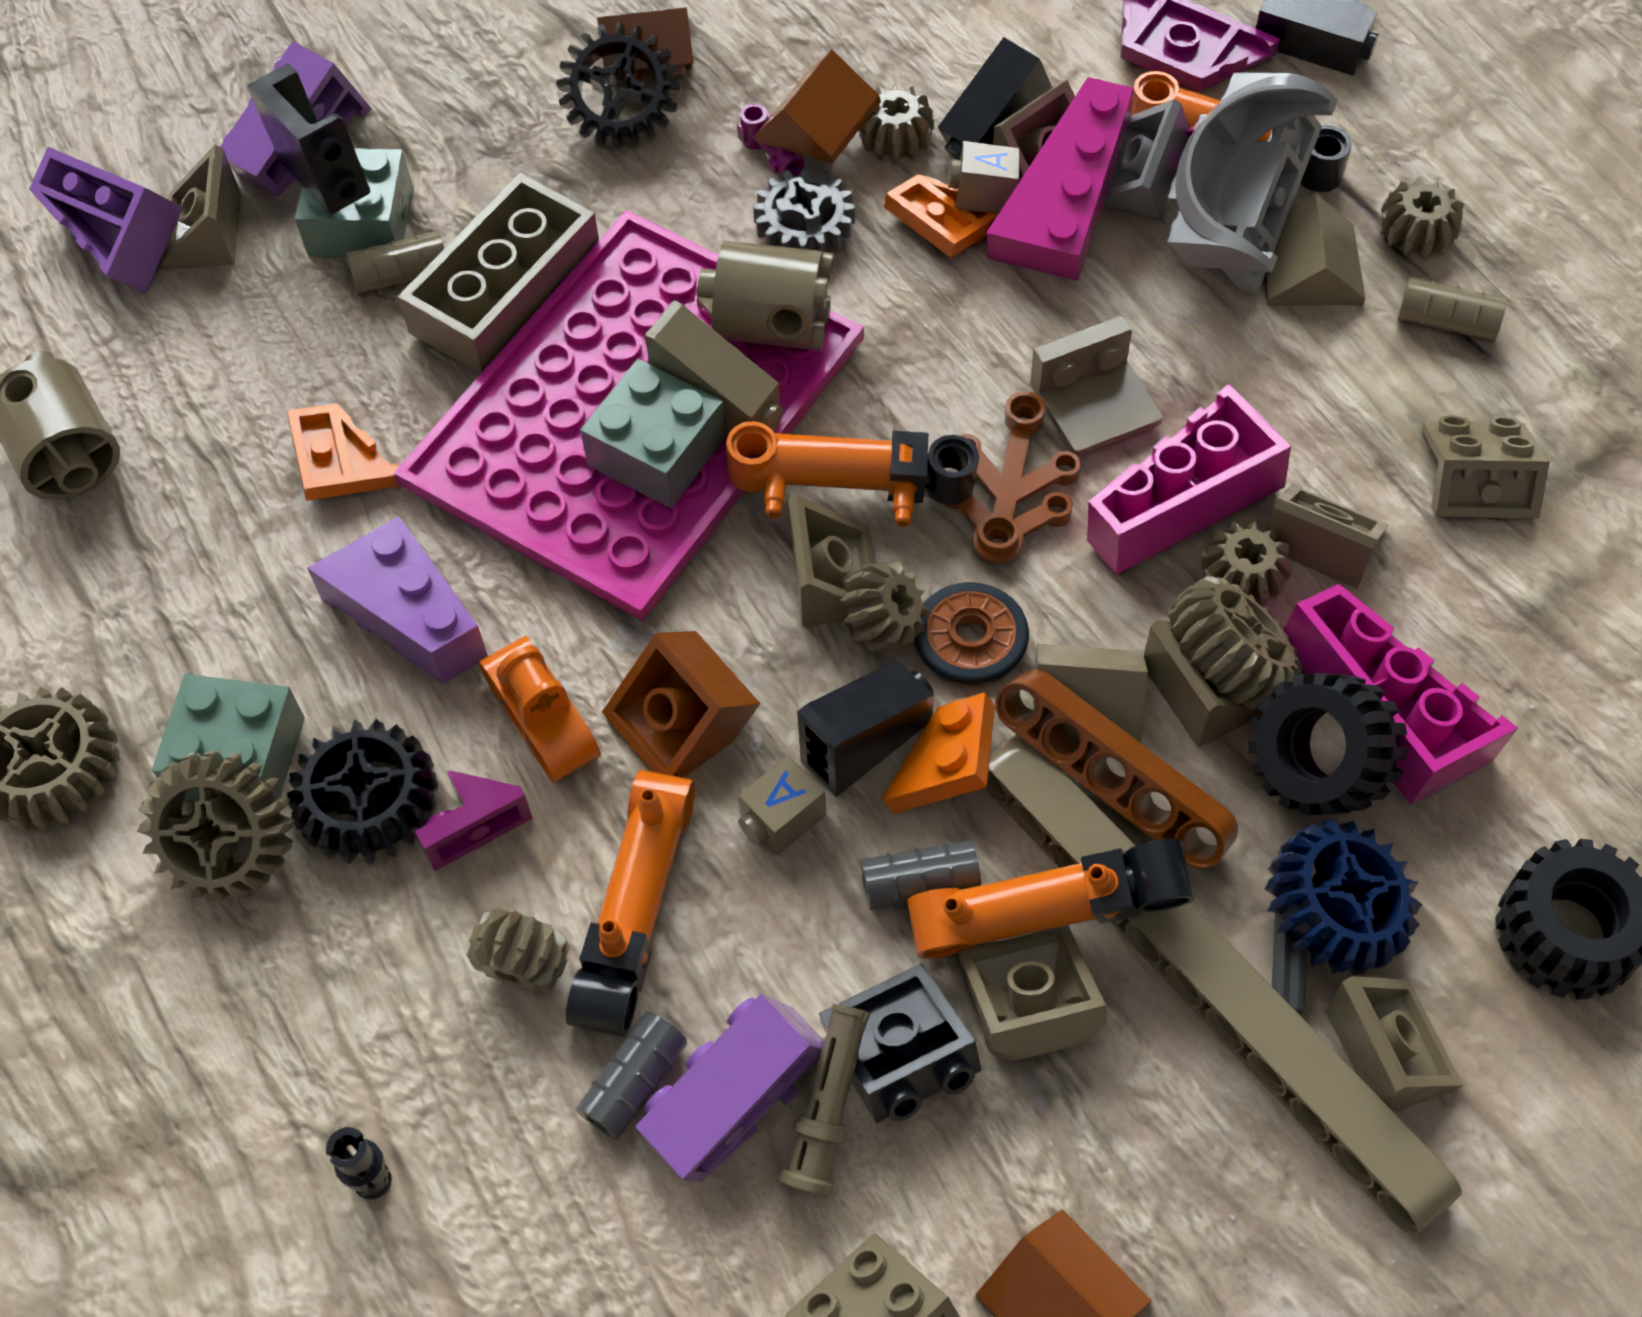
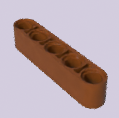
(1089, 766)

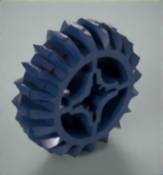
(1338, 912)

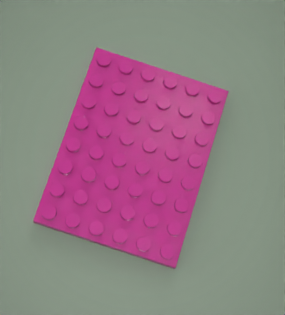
(514, 445)

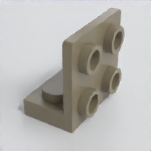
(1092, 387)
(1486, 468)
(875, 1284)

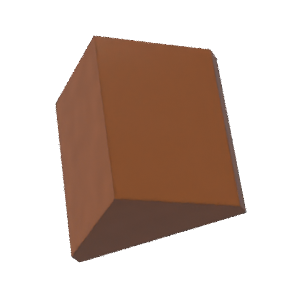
(821, 111)
(1060, 1274)

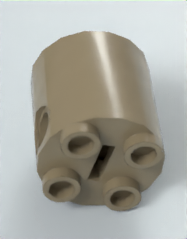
(768, 295)
(54, 429)

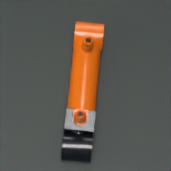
(1327, 159)
(852, 463)
(1101, 888)
(618, 945)

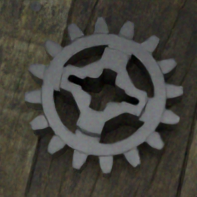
(804, 212)

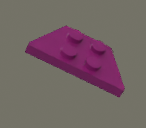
(1190, 41)

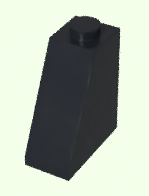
(1321, 31)
(998, 90)
(862, 724)

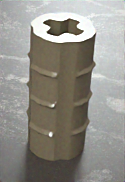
(393, 261)
(1452, 309)

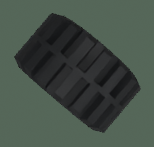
(1285, 744)
(1547, 947)

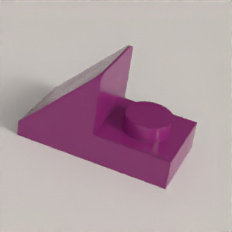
(485, 814)

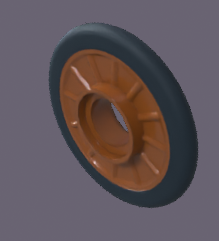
(972, 661)

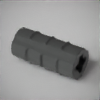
(898, 876)
(631, 1075)

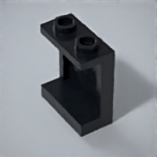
(311, 150)

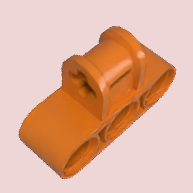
(539, 708)

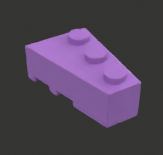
(328, 92)
(108, 215)
(403, 598)
(730, 1087)

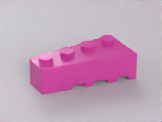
(1062, 193)
(1193, 480)
(1443, 722)

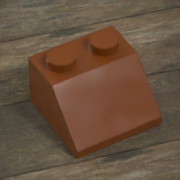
(668, 25)
(679, 704)

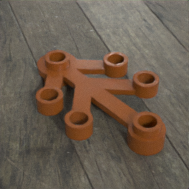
(1011, 488)

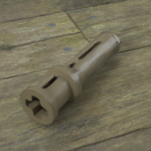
(820, 1127)

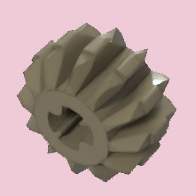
(898, 124)
(1421, 218)
(1249, 560)
(884, 606)
(518, 950)

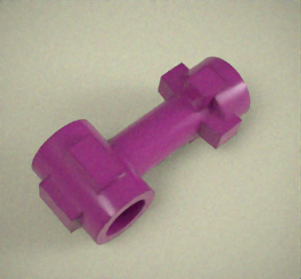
(751, 120)

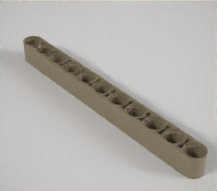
(1237, 1004)

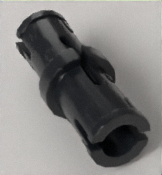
(351, 1167)

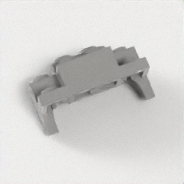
(1240, 189)

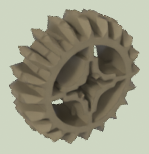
(1233, 641)
(43, 742)
(194, 846)

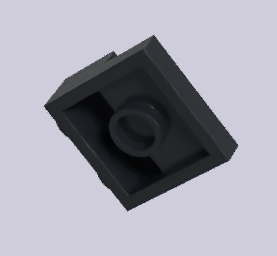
(909, 1045)

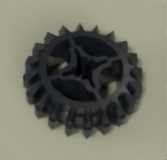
(601, 78)
(337, 775)

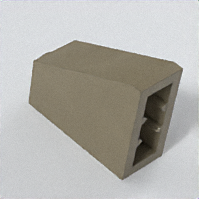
(703, 358)

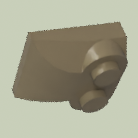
(1033, 993)

